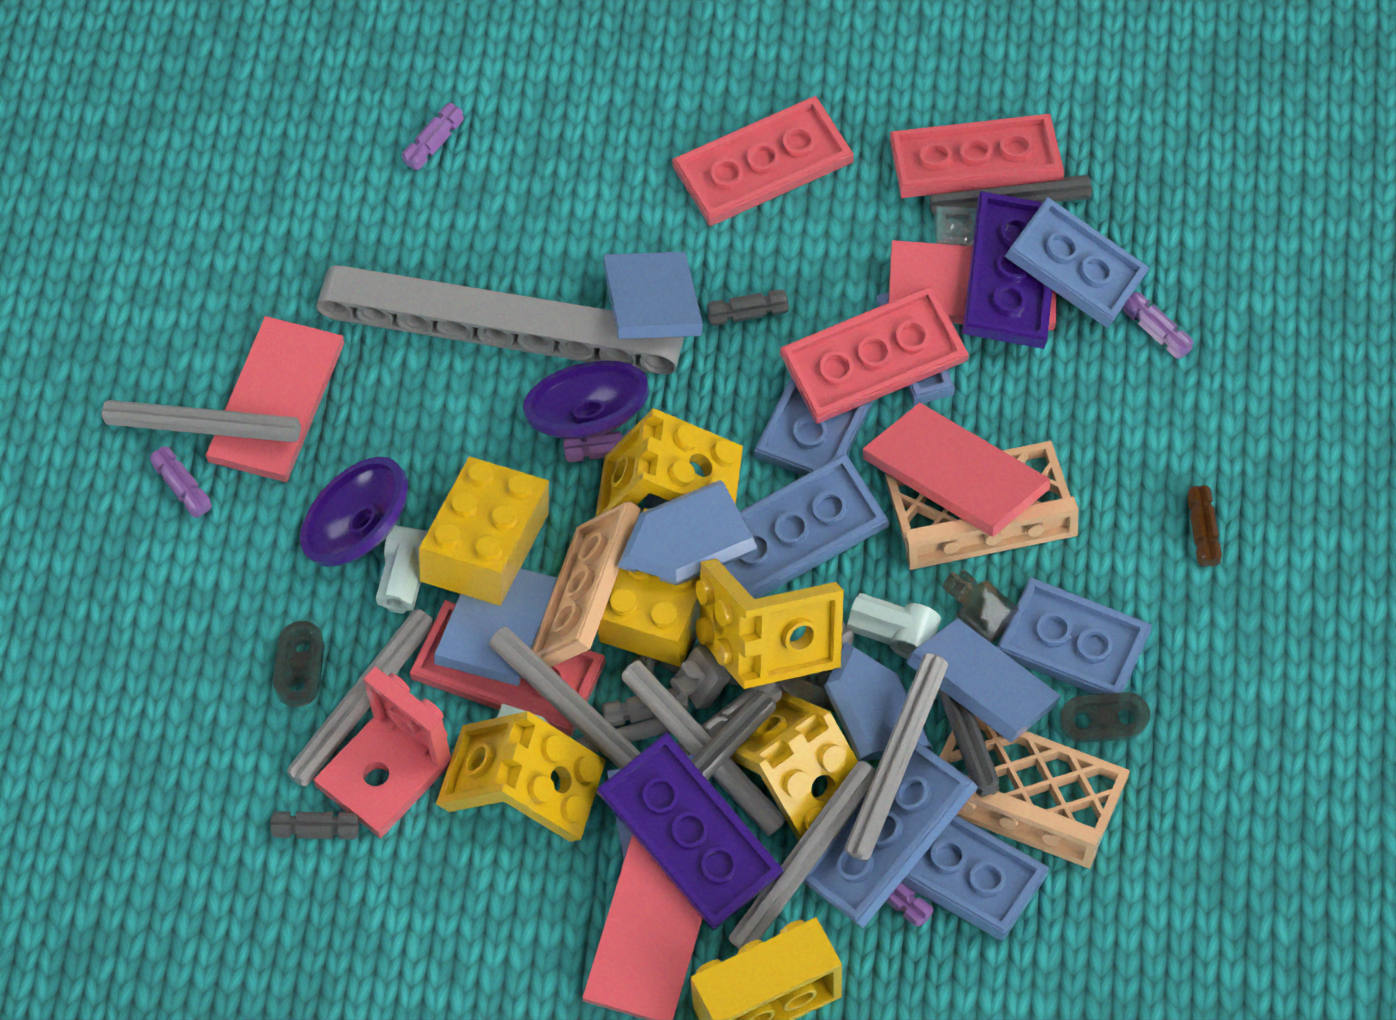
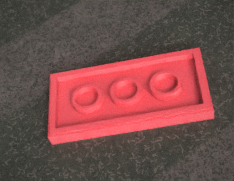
(976, 155)
(762, 160)
(940, 265)
(873, 354)
(280, 378)
(956, 469)
(578, 672)
(643, 943)

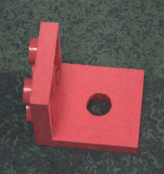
(401, 738)

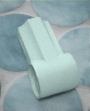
(401, 571)
(892, 624)

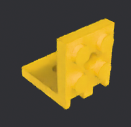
(658, 458)
(755, 634)
(794, 750)
(513, 764)

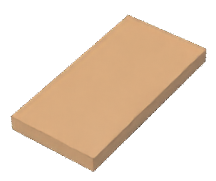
(584, 585)

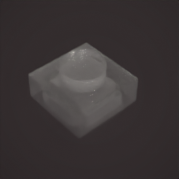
(954, 225)

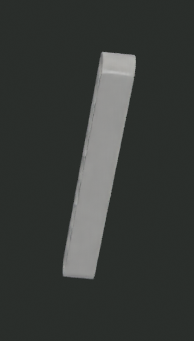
(488, 318)

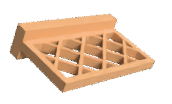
(958, 540)
(1044, 829)

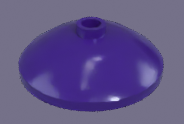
(586, 399)
(354, 512)

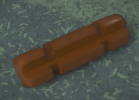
(1204, 526)

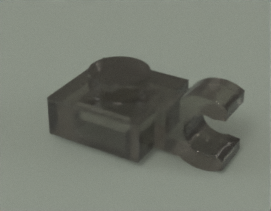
(983, 604)

